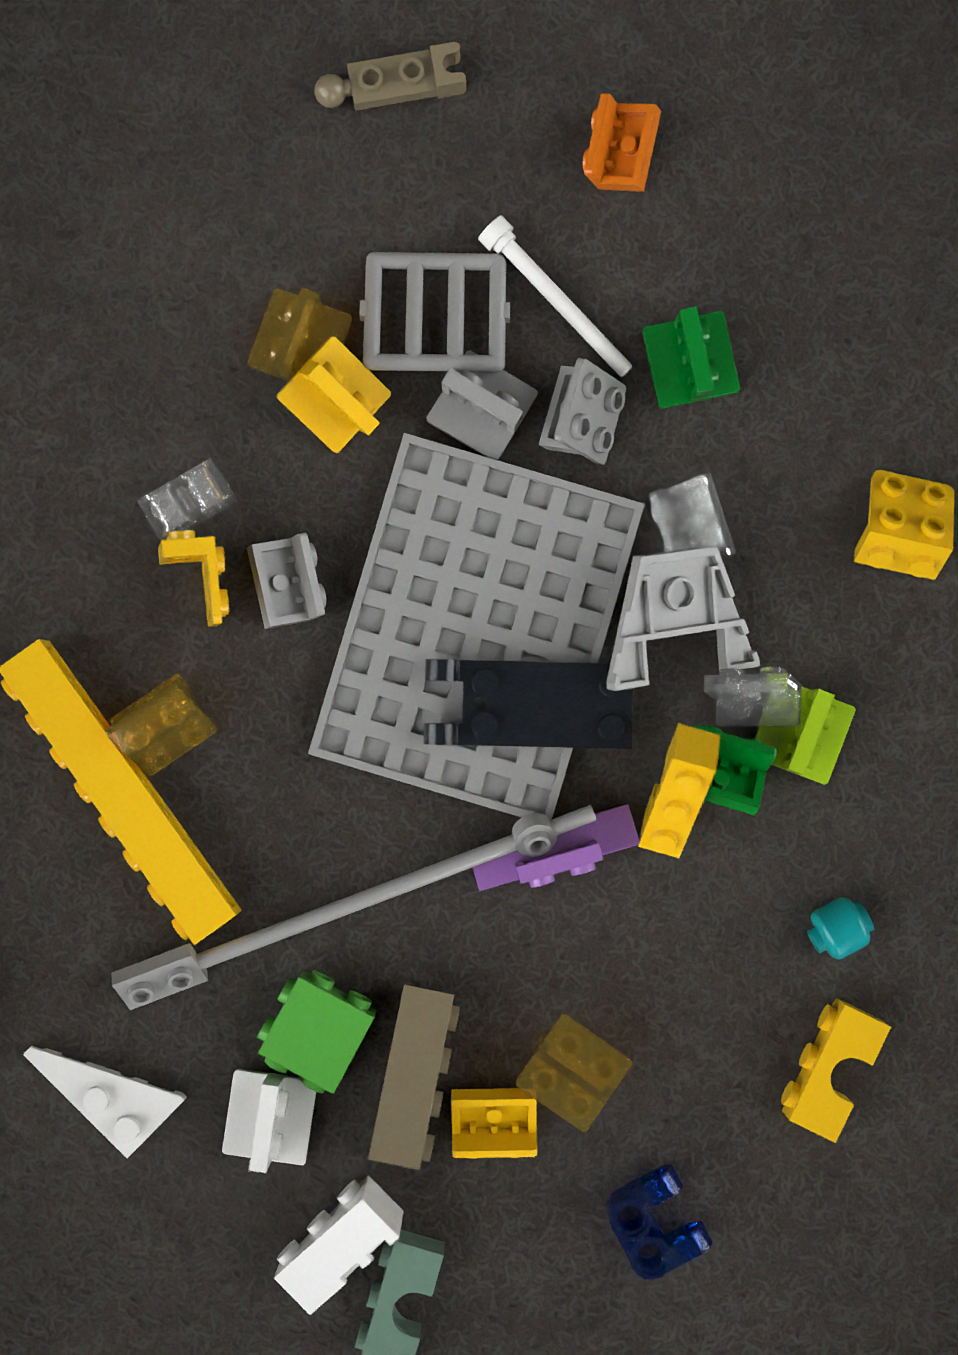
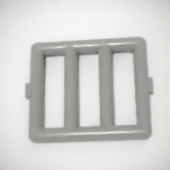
(413, 358)

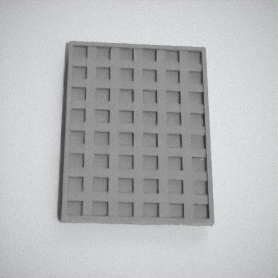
(470, 569)

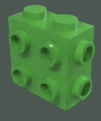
(316, 1030)

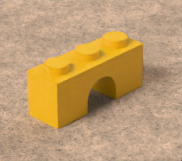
(681, 791)
(843, 1035)

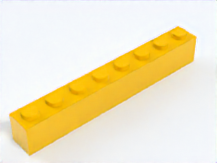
(119, 791)

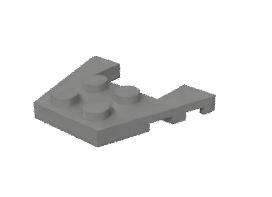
(675, 597)

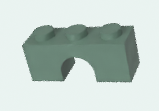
(410, 1267)

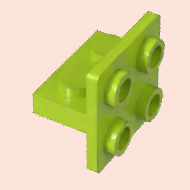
(814, 743)

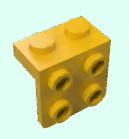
(907, 525)
(184, 548)

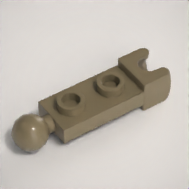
(395, 79)

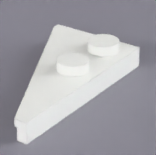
(117, 1105)

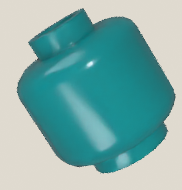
(840, 928)

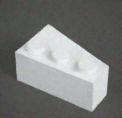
(338, 1244)

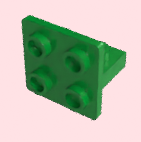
(690, 358)
(739, 771)

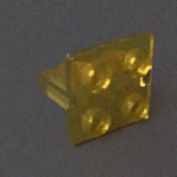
(294, 331)
(160, 726)
(573, 1072)

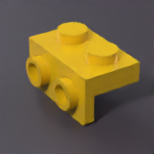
(493, 1123)

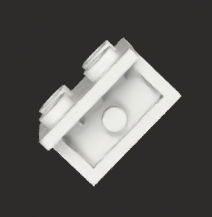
(268, 1119)

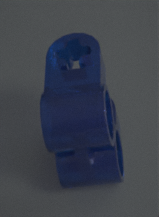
(675, 1247)

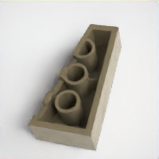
(412, 1076)

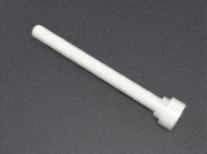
(499, 237)

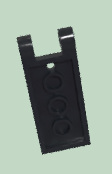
(533, 705)

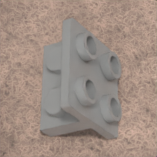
(481, 408)
(583, 412)

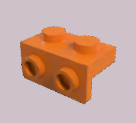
(621, 144)

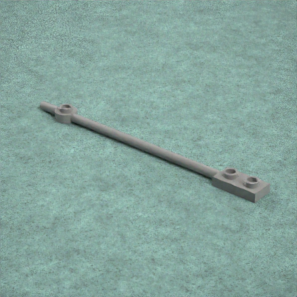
(185, 968)

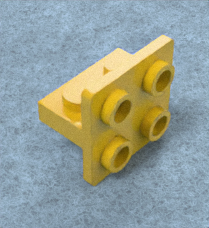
(334, 395)

